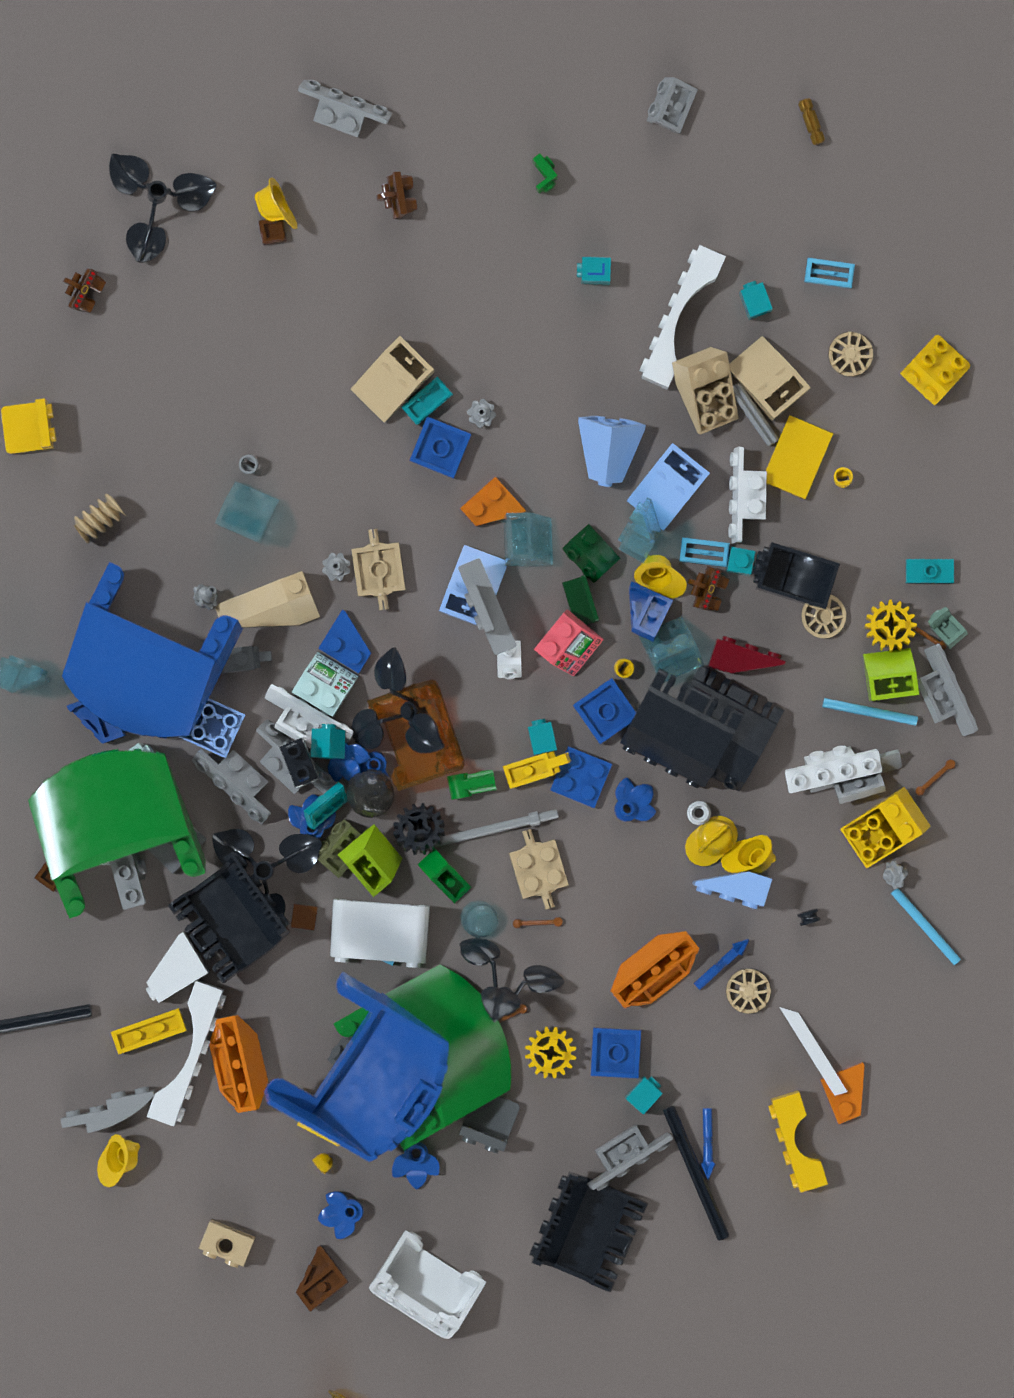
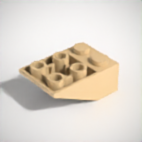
(768, 378)
(392, 379)
(706, 388)

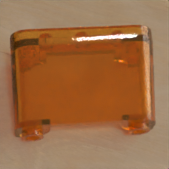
(413, 766)

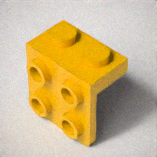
(935, 369)
(28, 427)

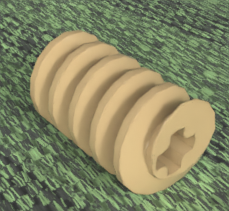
(98, 517)

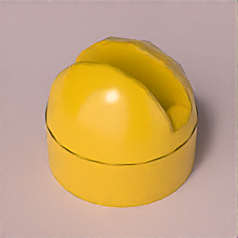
(842, 473)
(627, 671)
(323, 1162)

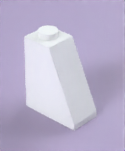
(176, 970)

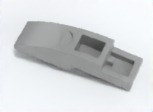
(118, 1109)

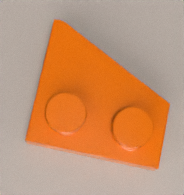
(491, 504)
(848, 1104)

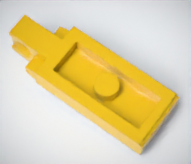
(534, 768)

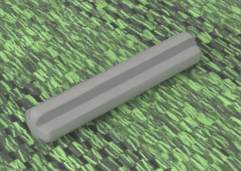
(754, 415)

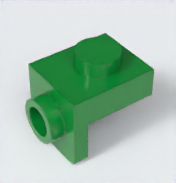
(545, 167)

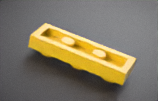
(148, 1031)

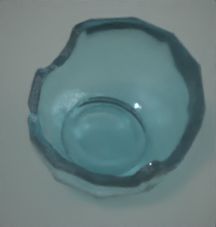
(479, 919)

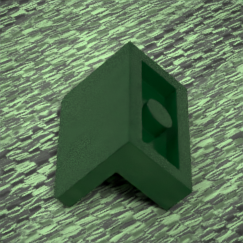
(580, 599)

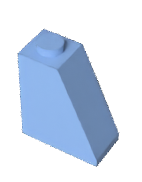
(609, 447)

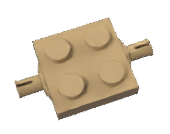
(378, 569)
(538, 869)

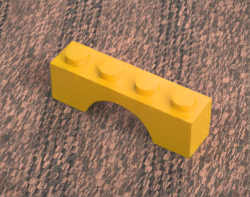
(807, 1171)

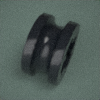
(808, 917)

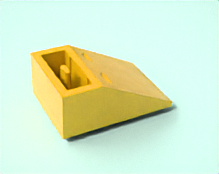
(885, 827)

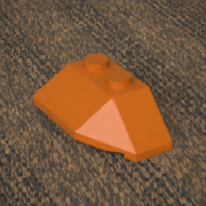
(654, 969)
(238, 1063)

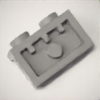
(671, 104)

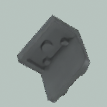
(490, 1124)

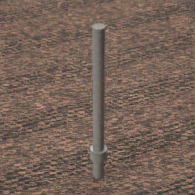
(533, 819)

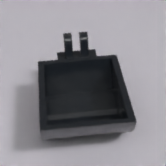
(795, 575)

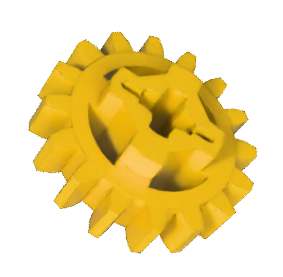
(900, 625)
(553, 1039)

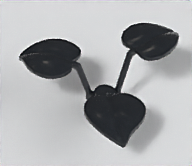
(191, 190)
(423, 731)
(298, 850)
(502, 1001)

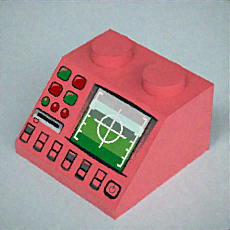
(568, 643)

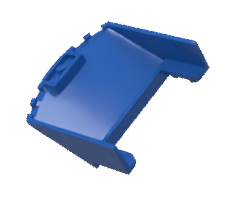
(141, 677)
(379, 1082)

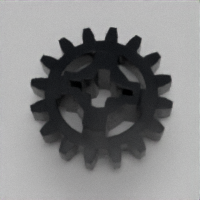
(417, 819)

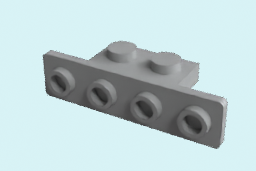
(342, 111)
(488, 610)
(943, 692)
(276, 764)
(237, 780)
(867, 785)
(127, 876)
(624, 1152)

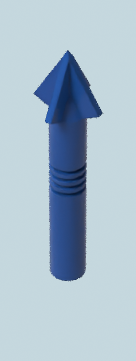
(738, 949)
(707, 1164)

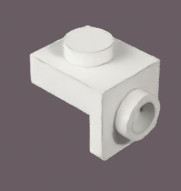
(510, 663)

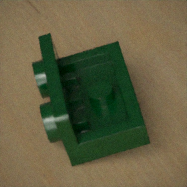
(591, 553)

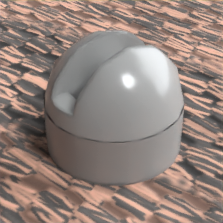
(247, 468)

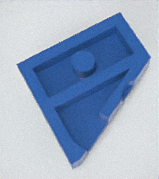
(647, 610)
(346, 644)
(102, 731)

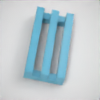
(809, 270)
(704, 552)

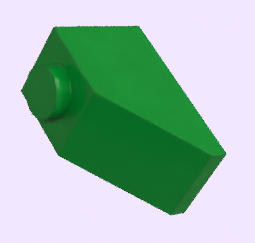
(444, 876)

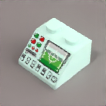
(325, 684)

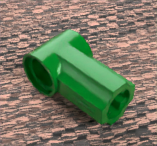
(467, 784)

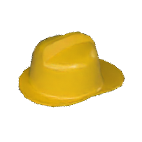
(272, 204)
(660, 577)
(711, 841)
(749, 855)
(117, 1159)

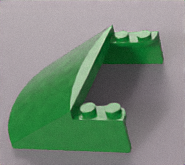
(109, 810)
(477, 1046)

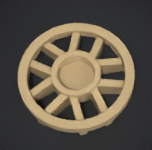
(850, 354)
(824, 617)
(748, 991)

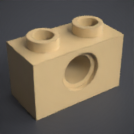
(241, 1243)

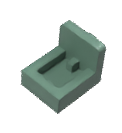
(947, 627)

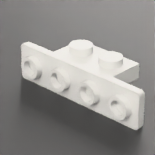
(748, 495)
(299, 717)
(832, 767)

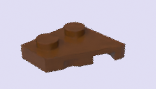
(320, 1280)

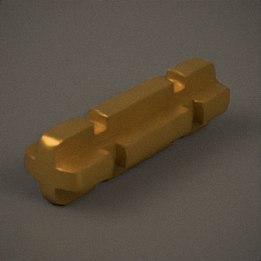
(811, 121)

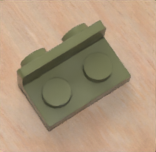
(340, 837)

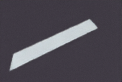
(814, 1051)

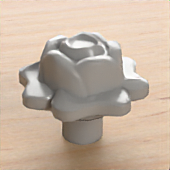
(481, 413)
(336, 566)
(205, 596)
(895, 874)

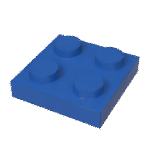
(440, 447)
(605, 711)
(581, 778)
(615, 1052)

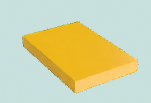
(797, 457)

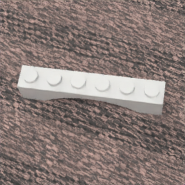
(702, 272)
(203, 1006)

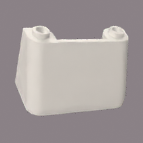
(379, 932)
(426, 1287)

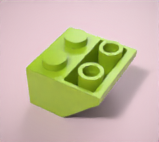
(890, 674)
(372, 860)

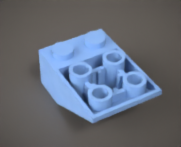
(670, 484)
(454, 601)
(216, 728)
(743, 885)

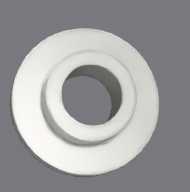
(706, 813)

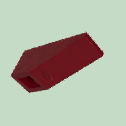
(735, 658)

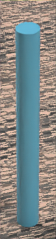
(870, 711)
(925, 926)

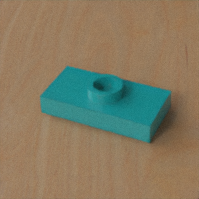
(427, 400)
(929, 570)
(325, 805)

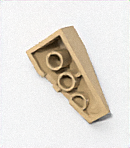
(275, 604)

